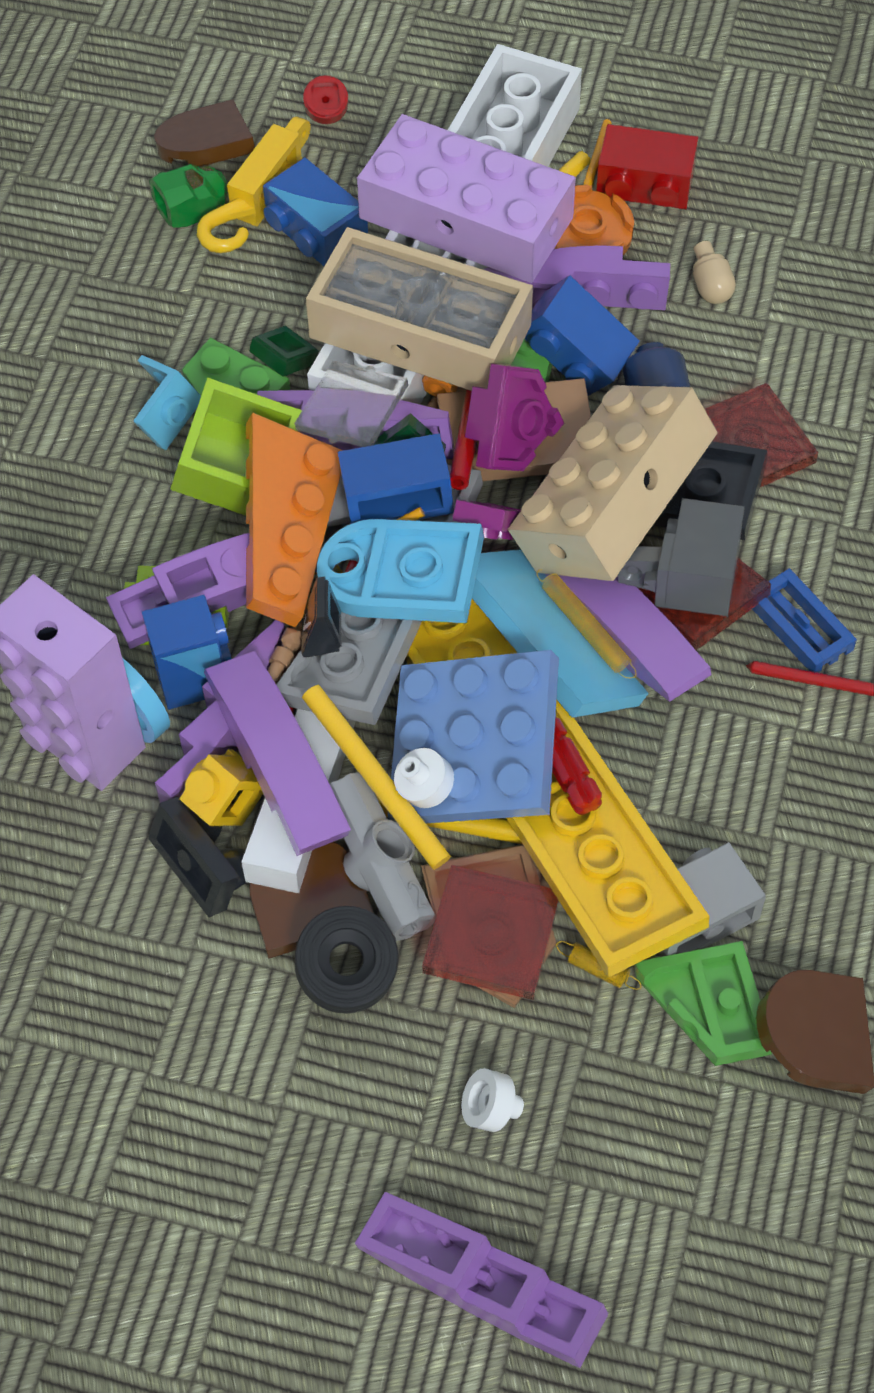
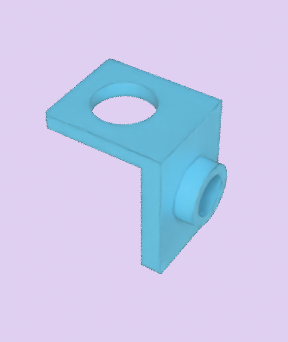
(169, 404)

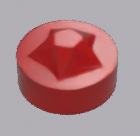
(325, 99)

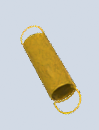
(585, 960)

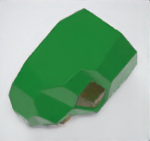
(188, 193)

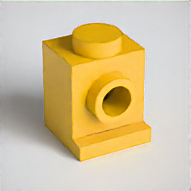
(215, 784)

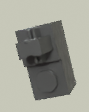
(695, 562)

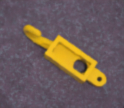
(272, 156)

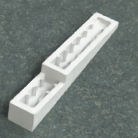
(269, 854)

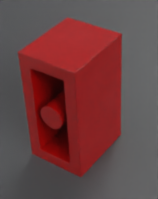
(647, 166)

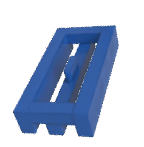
(804, 650)

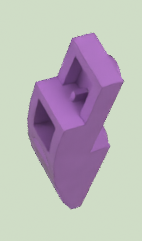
(604, 276)
(211, 570)

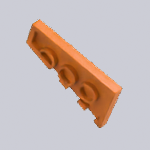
(287, 515)

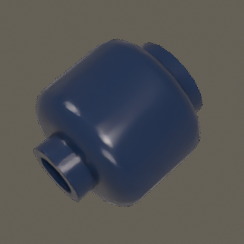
(656, 366)

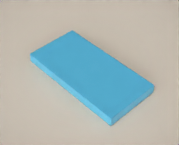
(531, 621)

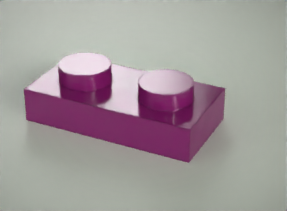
(493, 517)

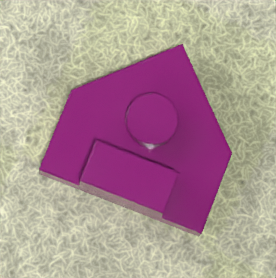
(511, 417)

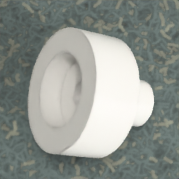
(424, 778)
(490, 1100)

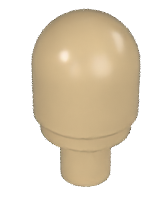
(712, 274)

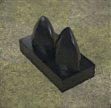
(190, 851)

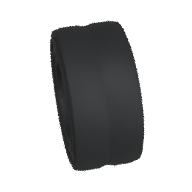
(352, 927)

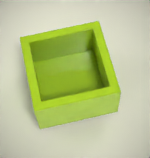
(217, 446)

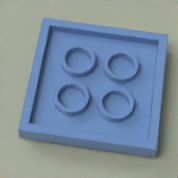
(492, 727)

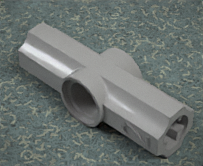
(381, 858)

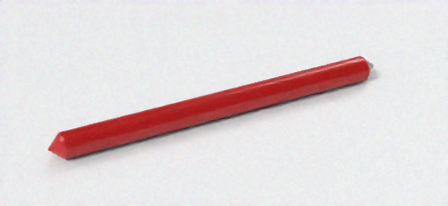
(811, 678)

